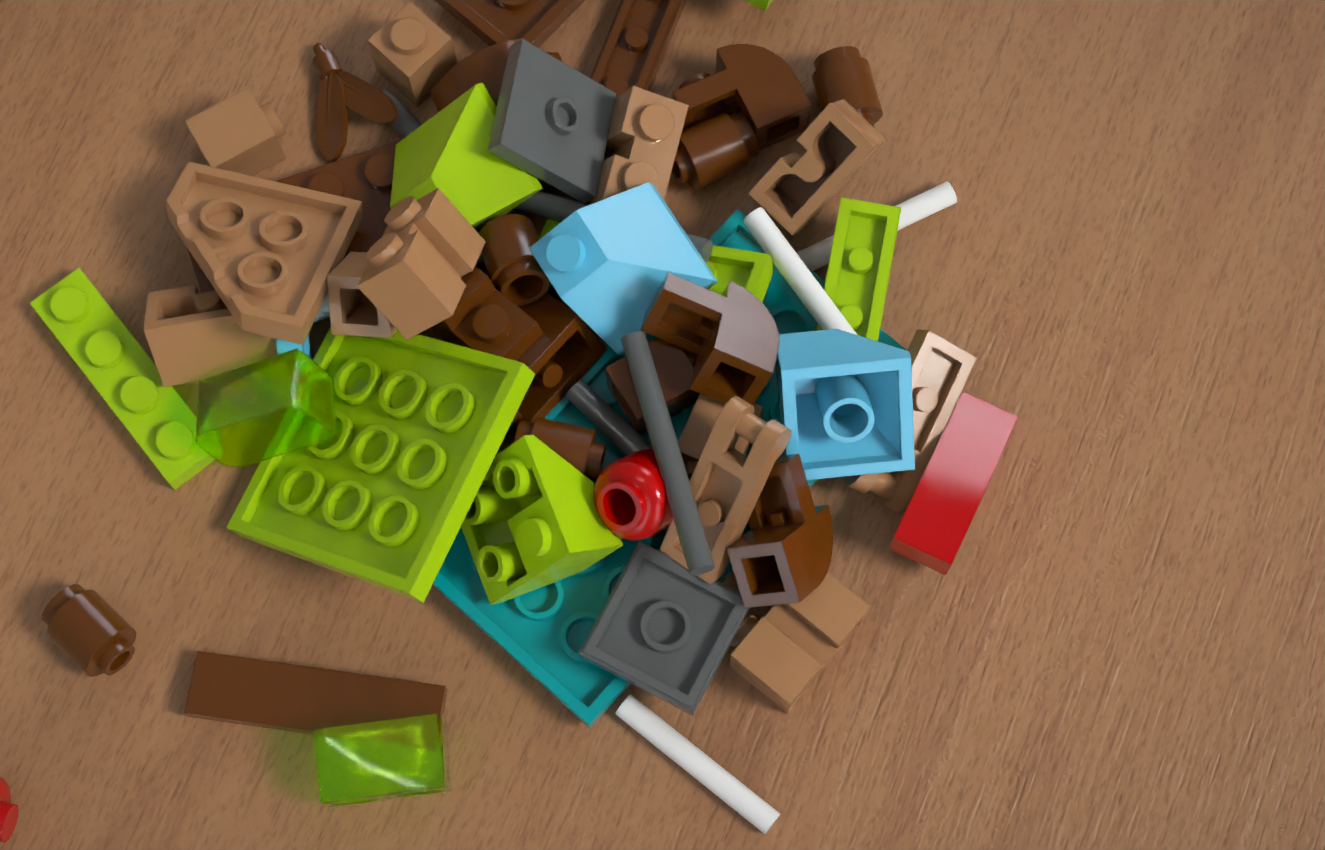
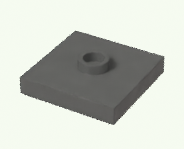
(552, 121)
(665, 629)

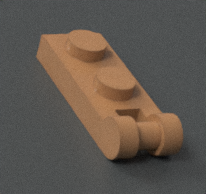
(937, 382)
(729, 482)

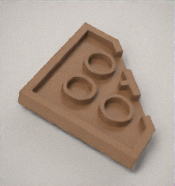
(263, 244)

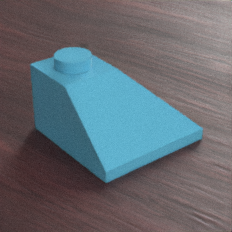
(614, 259)
(845, 403)

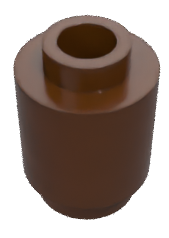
(847, 76)
(714, 150)
(510, 261)
(569, 441)
(89, 630)

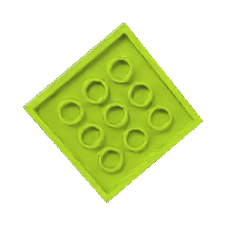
(405, 466)

